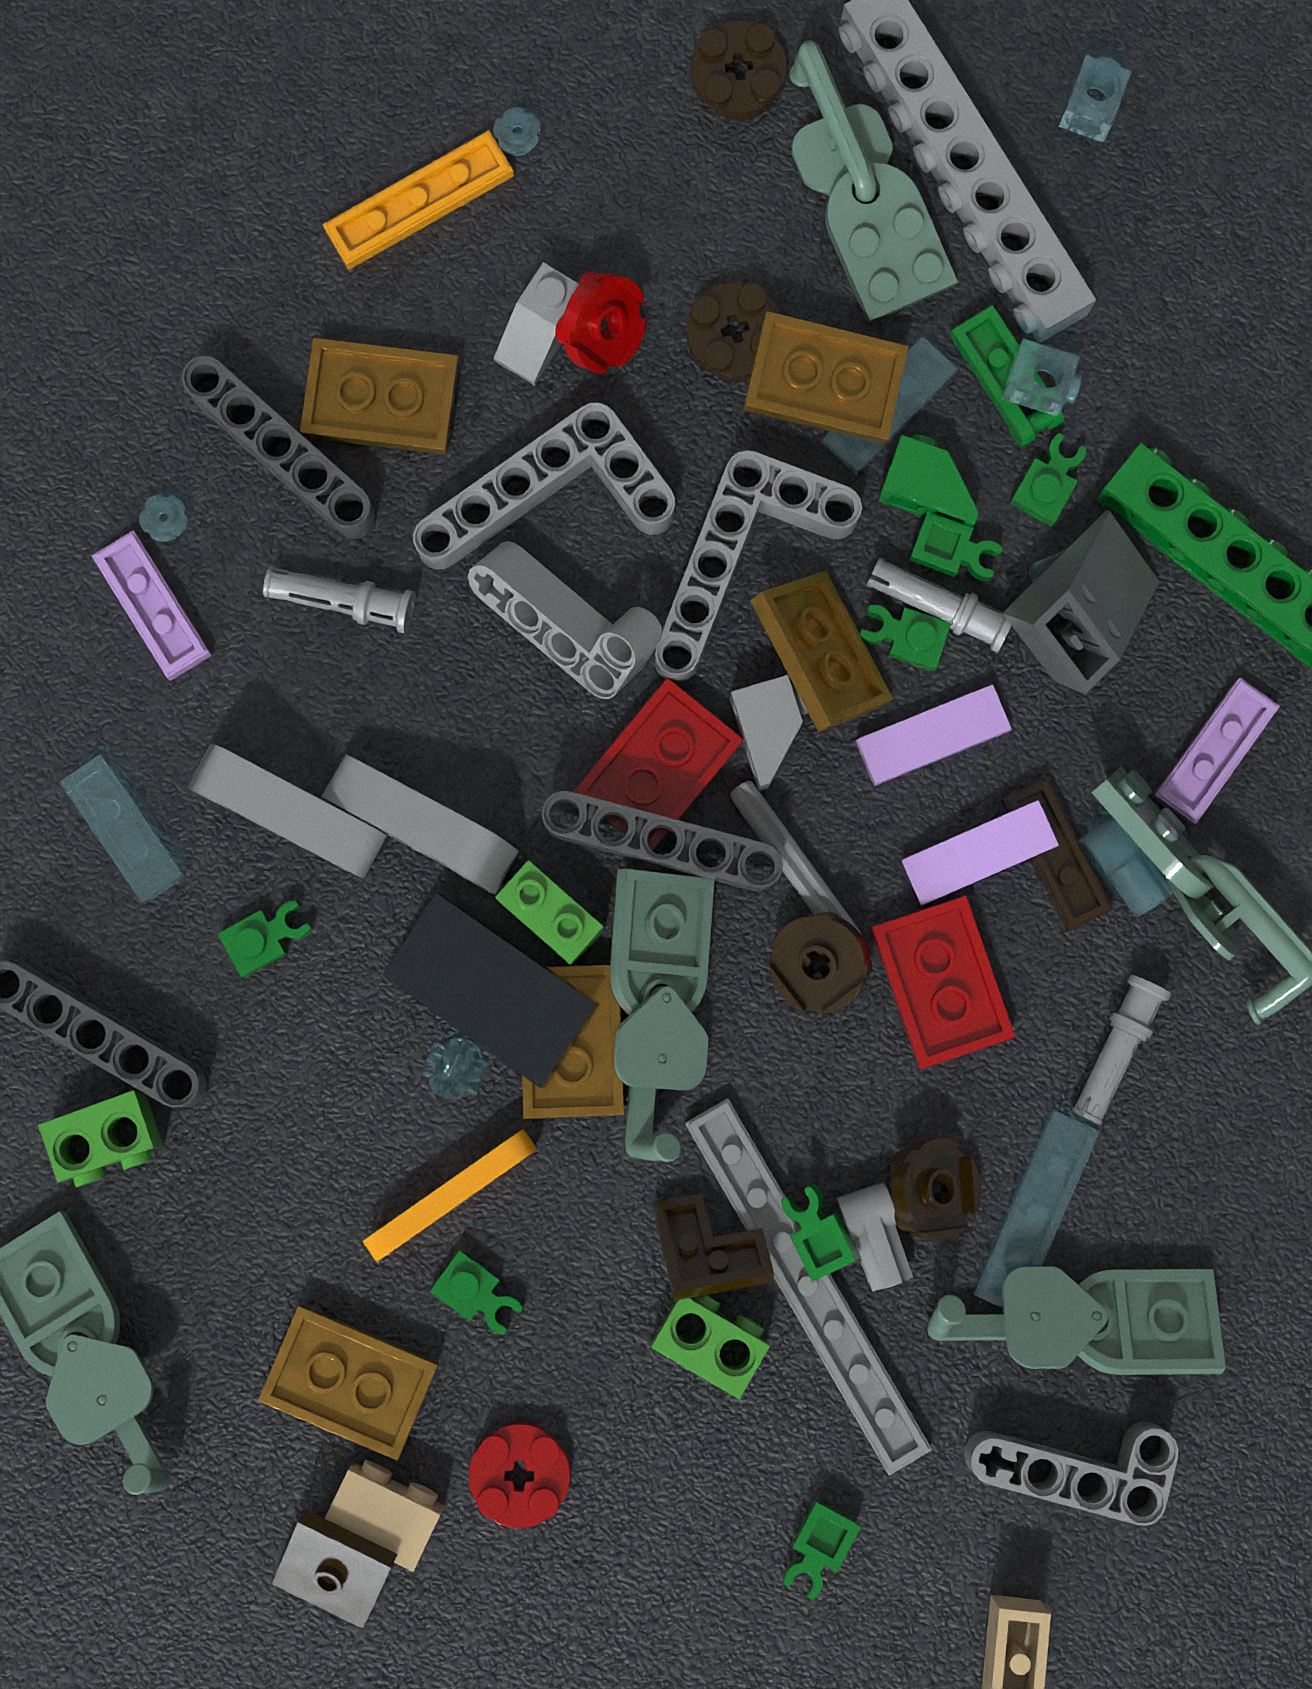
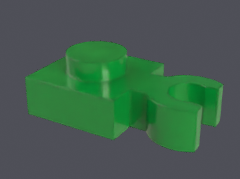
(1047, 485)
(946, 546)
(914, 637)
(257, 940)
(822, 1241)
(469, 1288)
(824, 1541)

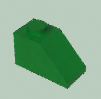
(927, 480)

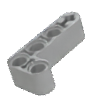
(562, 623)
(286, 810)
(421, 823)
(1068, 1468)

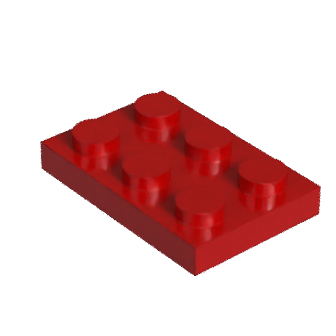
(662, 759)
(942, 982)

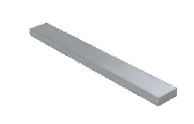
(816, 1303)

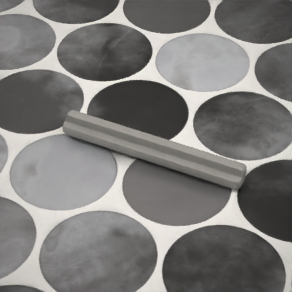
(795, 863)

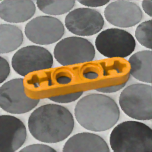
(449, 1195)

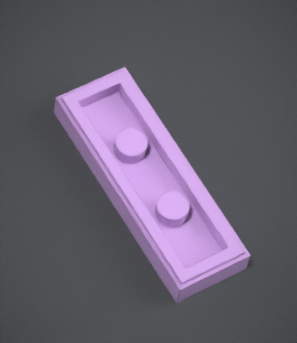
(151, 605)
(933, 735)
(1215, 751)
(980, 852)

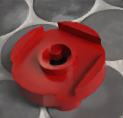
(580, 325)
(539, 1497)

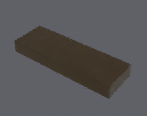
(1064, 869)

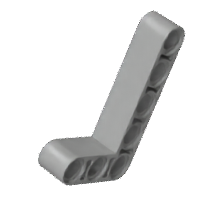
(545, 481)
(729, 547)

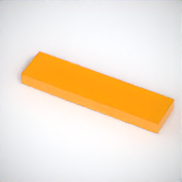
(418, 200)

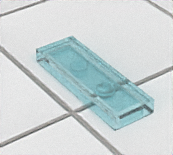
(922, 378)
(122, 829)

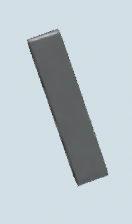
(265, 429)
(687, 838)
(119, 1040)

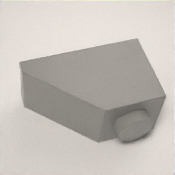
(530, 333)
(768, 723)

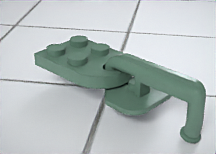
(882, 245)
(1194, 875)
(664, 942)
(1151, 1321)
(96, 1385)

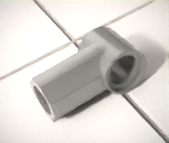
(872, 1225)

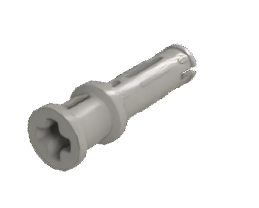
(361, 601)
(963, 613)
(1130, 1027)

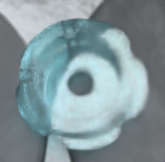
(517, 143)
(166, 530)

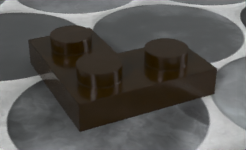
(704, 1263)

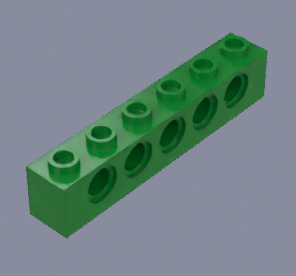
(1207, 557)

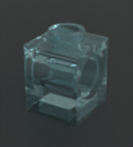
(1089, 115)
(1025, 391)

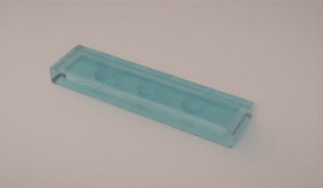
(1037, 1203)

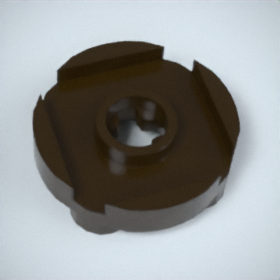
(742, 42)
(711, 315)
(817, 991)
(912, 1188)

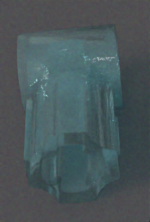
(1126, 866)

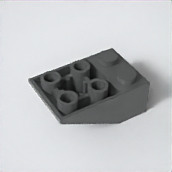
(1085, 606)

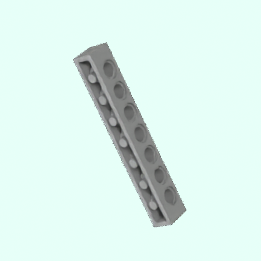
(991, 174)

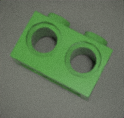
(550, 913)
(99, 1127)
(703, 1353)

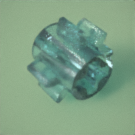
(455, 1068)

